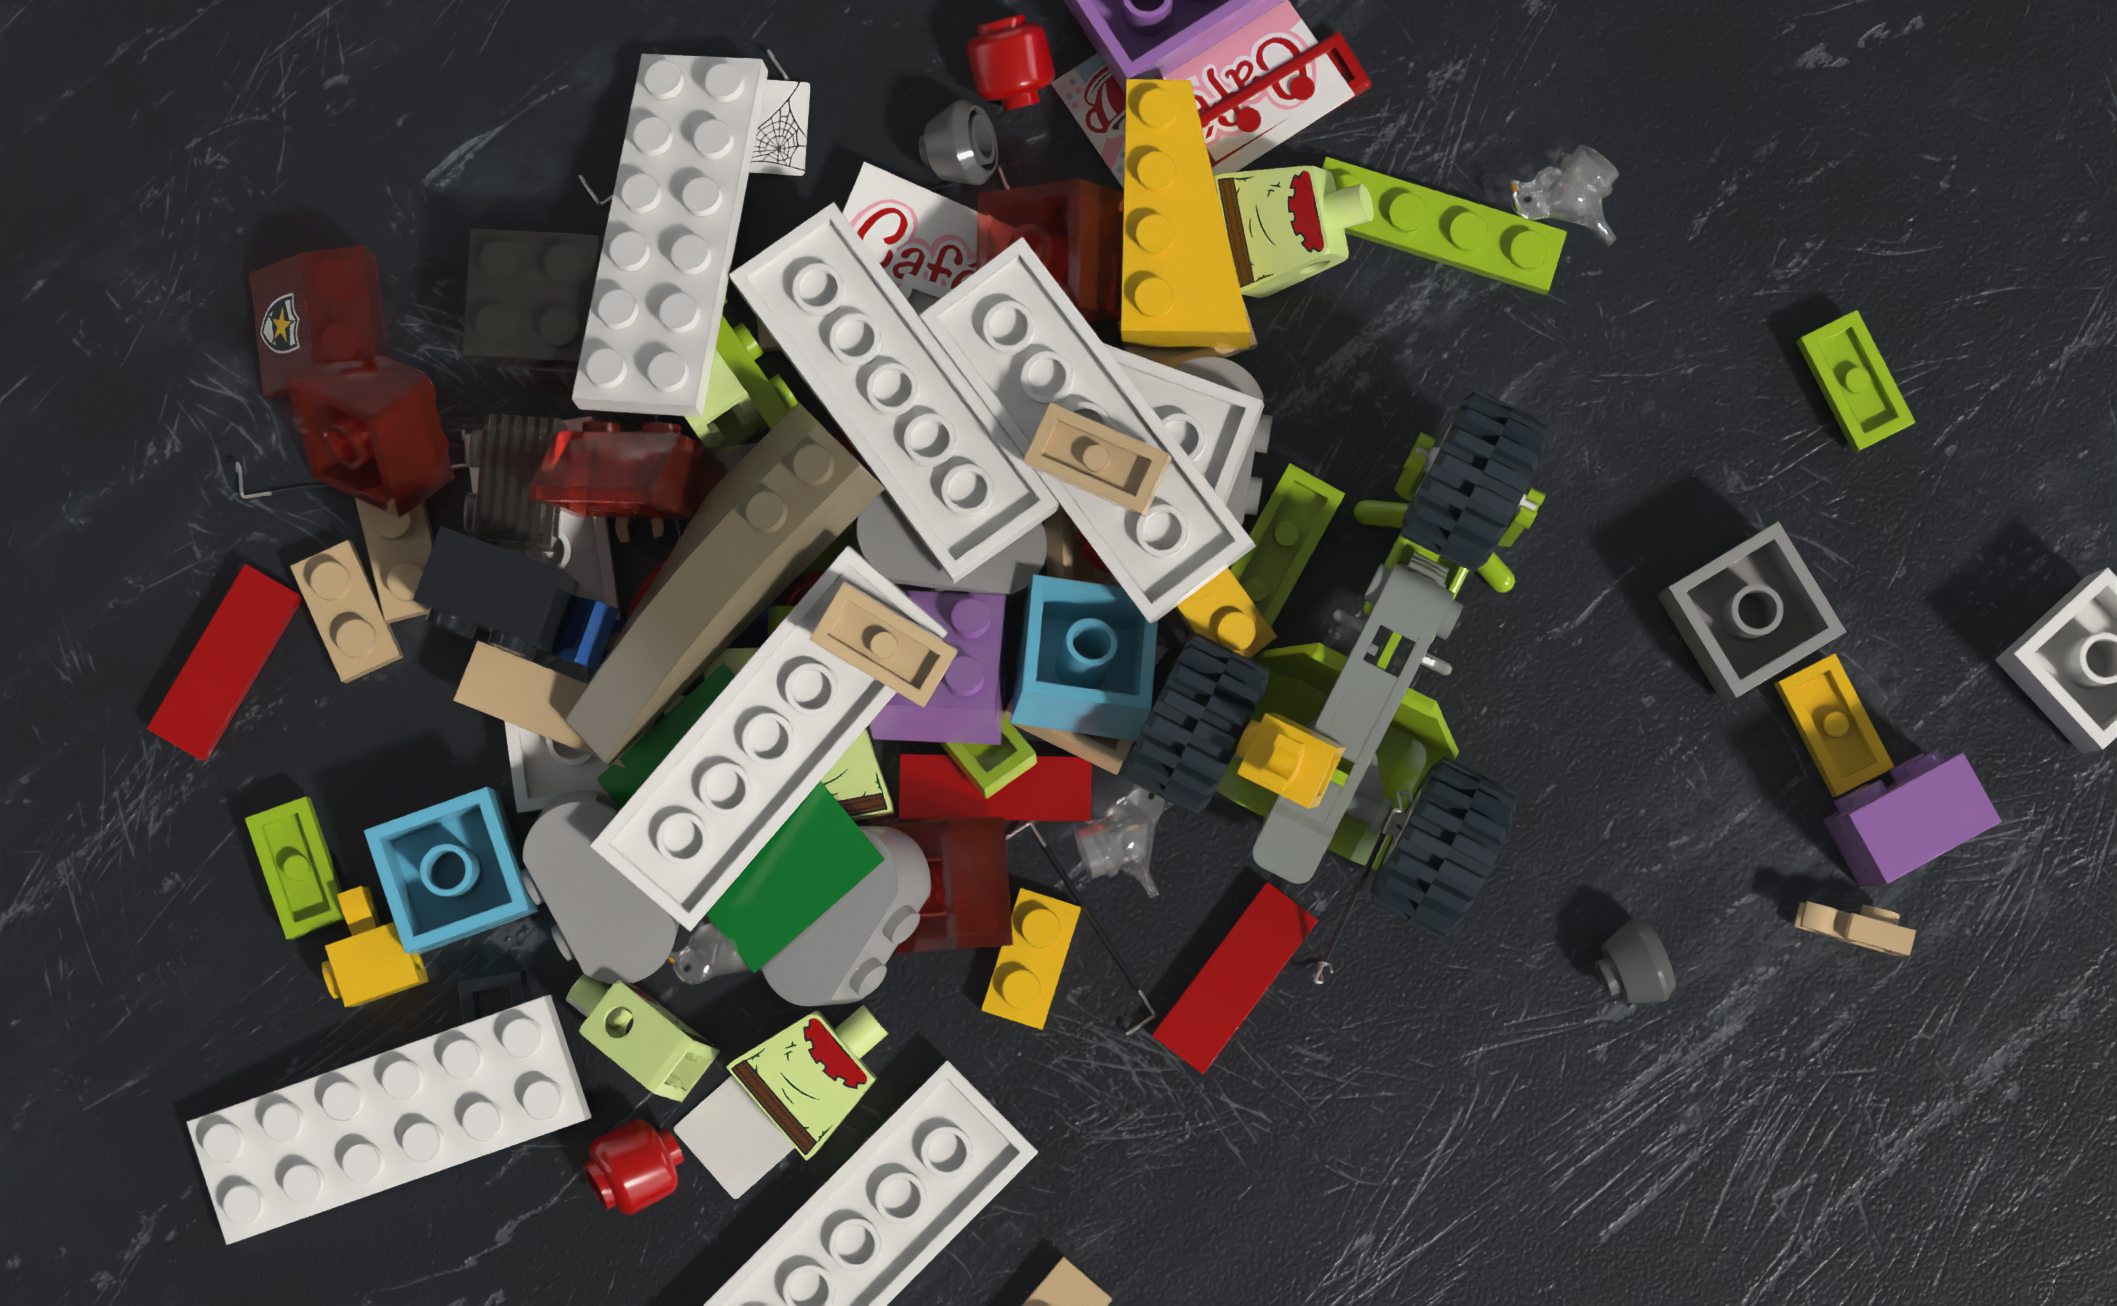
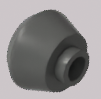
(960, 144)
(1636, 965)

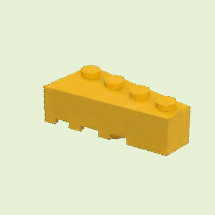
(1176, 246)

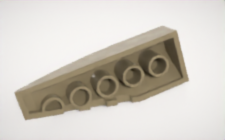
(724, 571)

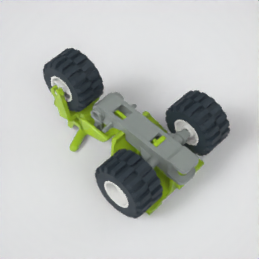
(1445, 842)

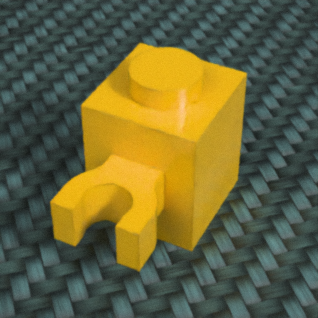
(1288, 759)
(372, 959)

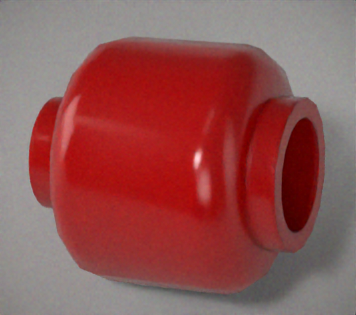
(1010, 61)
(633, 1166)

